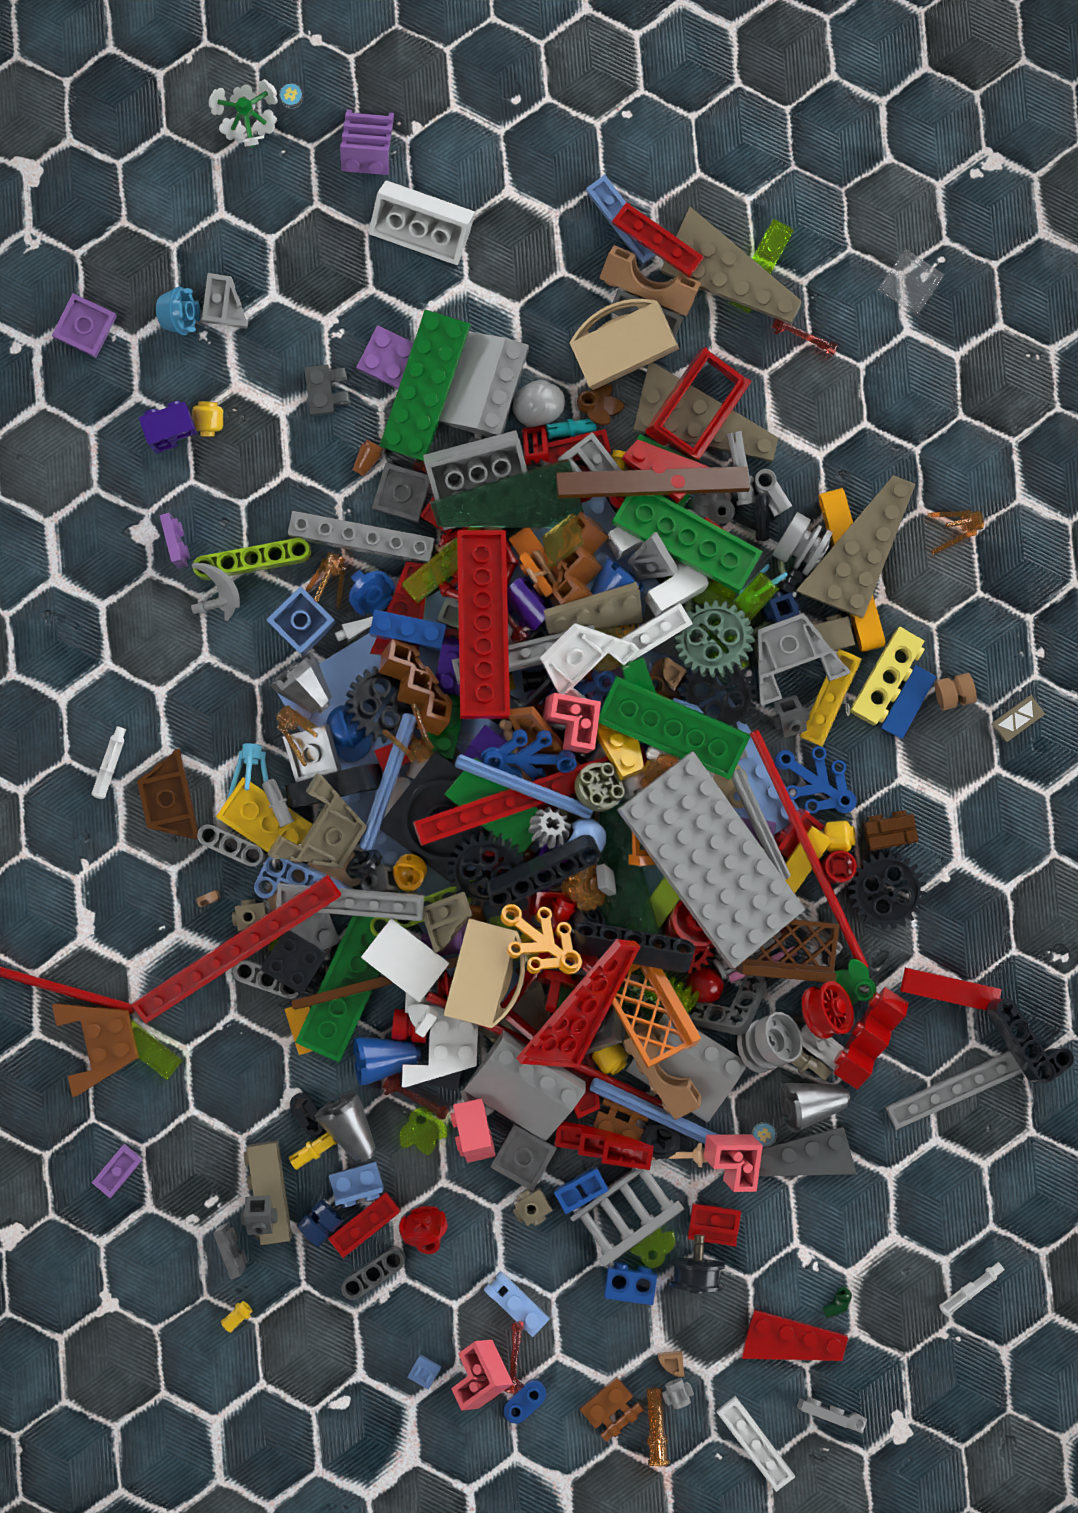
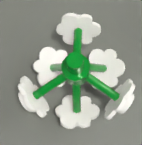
(244, 102)

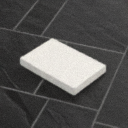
(405, 960)

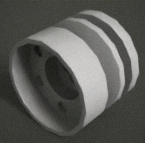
(802, 544)
(770, 1042)

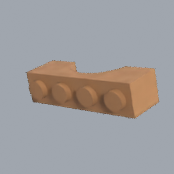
(623, 272)
(677, 1094)

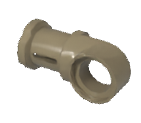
(805, 1061)

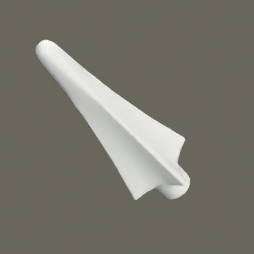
(353, 629)

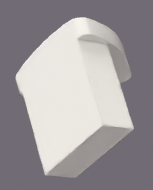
(422, 1017)

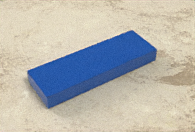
(908, 702)

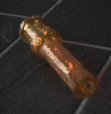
(657, 1440)

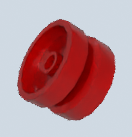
(683, 925)

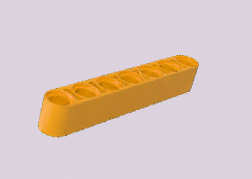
(838, 520)

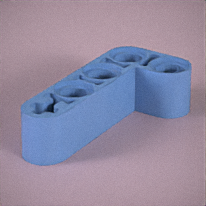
(286, 875)

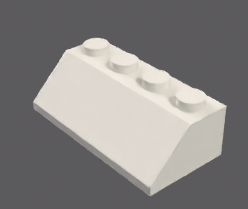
(421, 222)

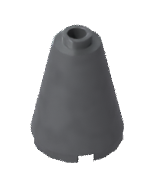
(811, 1103)
(348, 1125)

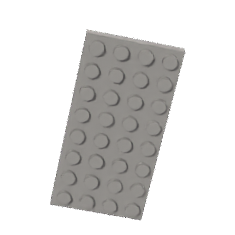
(711, 859)

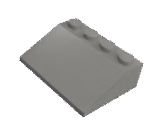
(484, 384)
(474, 464)
(708, 1065)
(527, 1094)

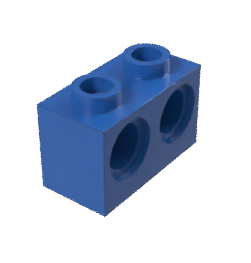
(581, 1190)
(629, 1291)

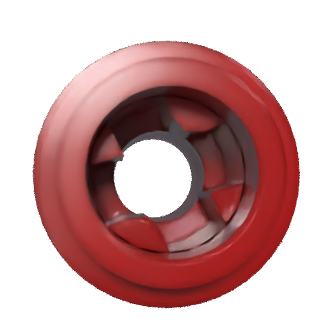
(561, 910)

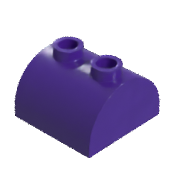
(527, 603)

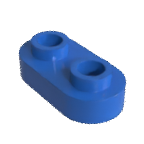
(524, 1402)

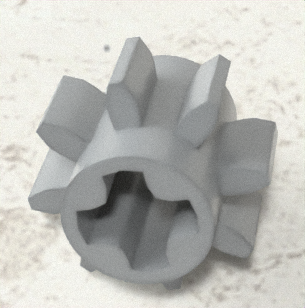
(677, 1393)

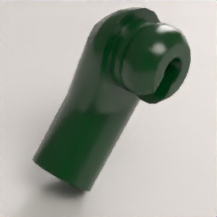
(840, 1304)

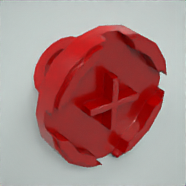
(556, 980)
(423, 1228)

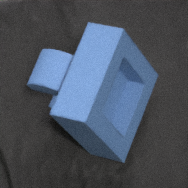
(424, 1371)

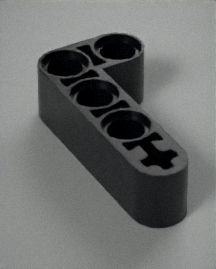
(344, 782)
(999, 1012)

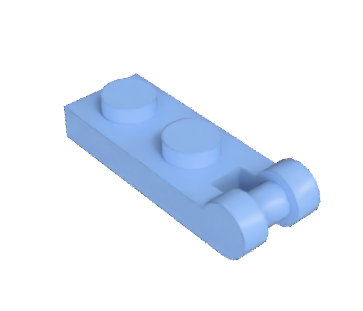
(517, 1304)

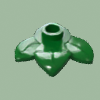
(853, 979)

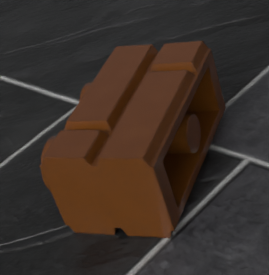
(891, 831)

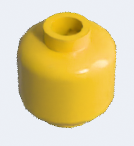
(207, 418)
(842, 835)
(611, 1059)

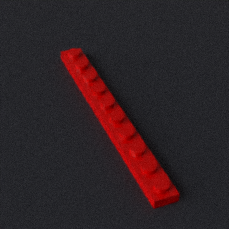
(496, 806)
(236, 949)

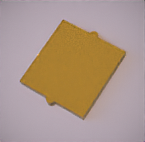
(562, 540)

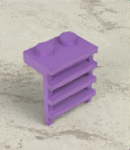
(366, 143)

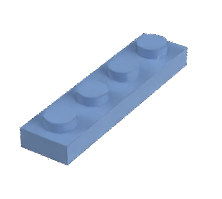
(610, 203)

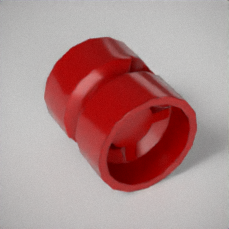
(839, 866)
(404, 1028)

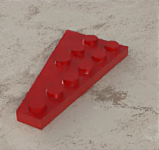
(575, 1023)

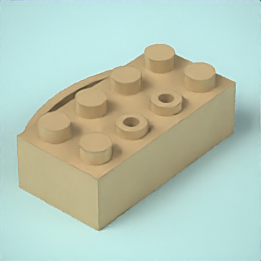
(622, 342)
(484, 975)

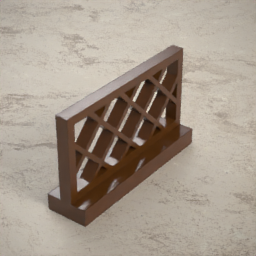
(795, 970)

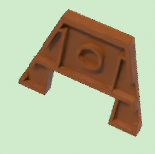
(107, 1040)

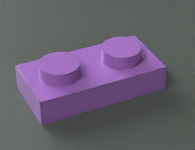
(117, 1171)

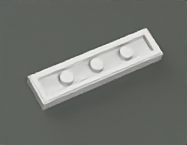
(755, 1443)

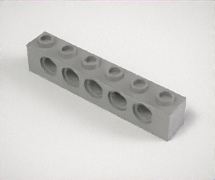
(361, 538)

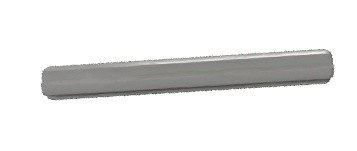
(758, 821)

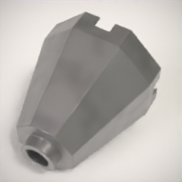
(304, 685)

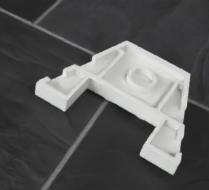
(578, 653)
(450, 1048)

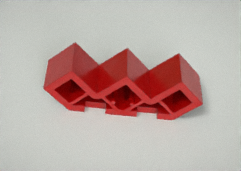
(870, 1037)

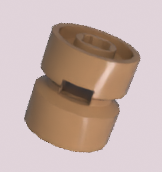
(955, 691)

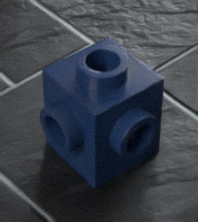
(786, 603)

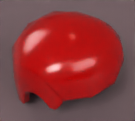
(707, 983)

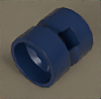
(316, 1226)

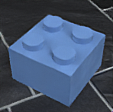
(301, 621)

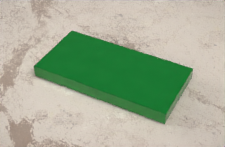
(472, 788)

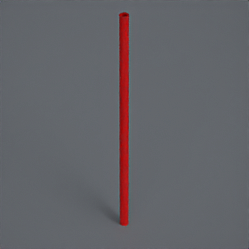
(807, 846)
(65, 990)
(583, 1068)

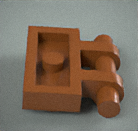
(616, 1125)
(606, 1403)

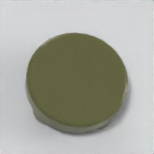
(599, 787)

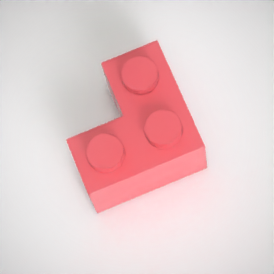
(578, 716)
(474, 1133)
(738, 1156)
(485, 1377)

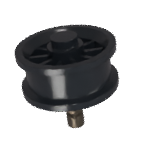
(696, 1273)

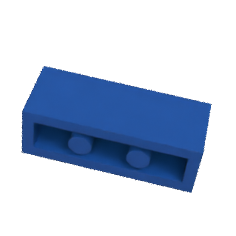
(408, 630)

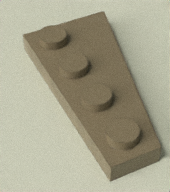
(604, 609)

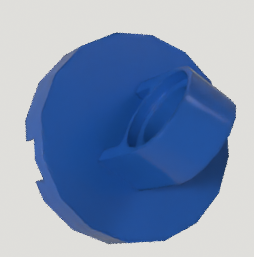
(370, 591)

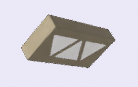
(1018, 718)

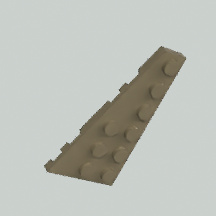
(732, 272)
(695, 413)
(855, 562)

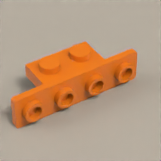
(525, 543)

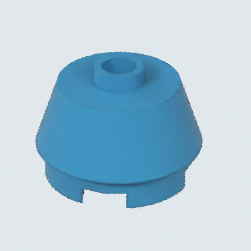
(178, 311)

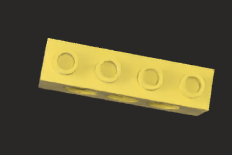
(900, 641)

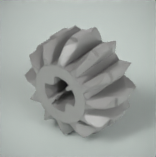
(540, 827)

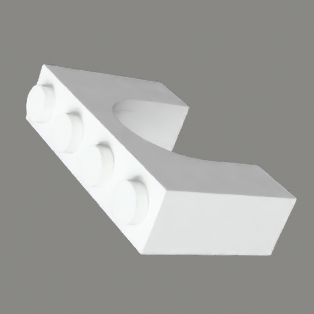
(678, 589)

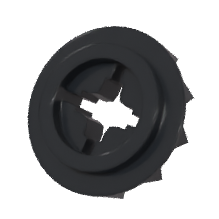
(363, 863)
(670, 1147)

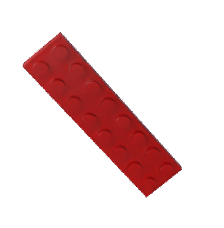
(483, 624)

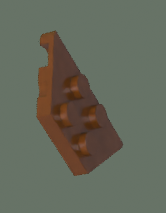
(168, 798)

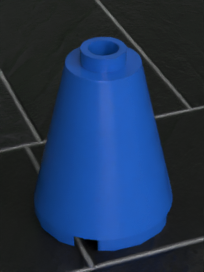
(613, 576)
(382, 1058)

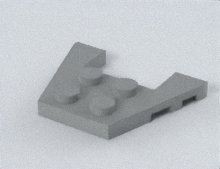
(788, 646)

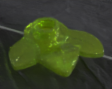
(423, 1134)
(658, 1242)

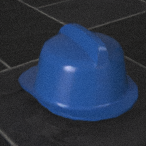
(348, 743)

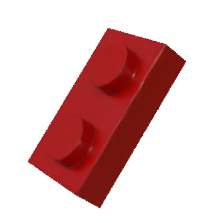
(787, 838)

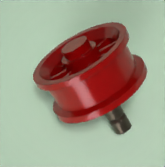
(826, 1010)

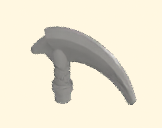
(227, 590)

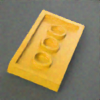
(251, 816)

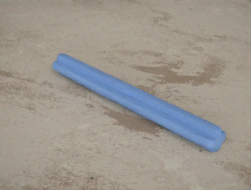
(387, 783)
(522, 786)
(649, 1110)

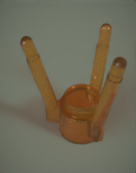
(969, 522)
(330, 566)
(291, 719)
(420, 749)

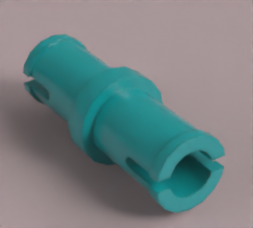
(570, 428)

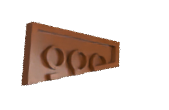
(532, 722)

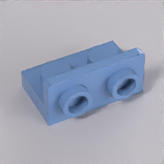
(356, 1183)

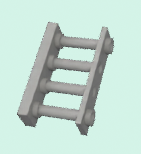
(629, 1237)

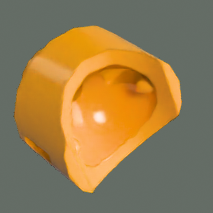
(409, 870)

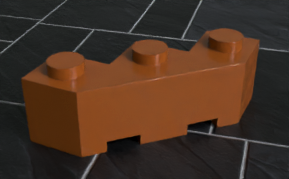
(581, 565)
(417, 685)

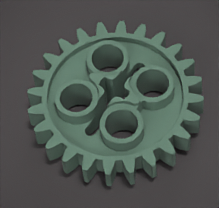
(731, 624)

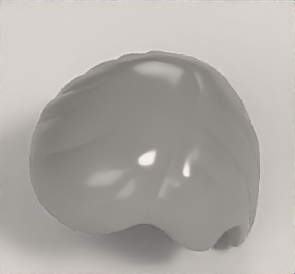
(538, 403)

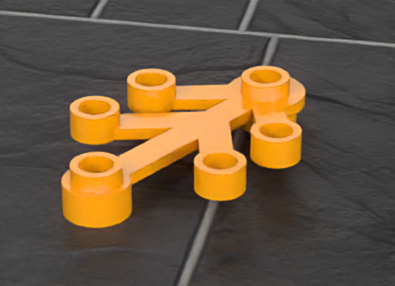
(542, 942)

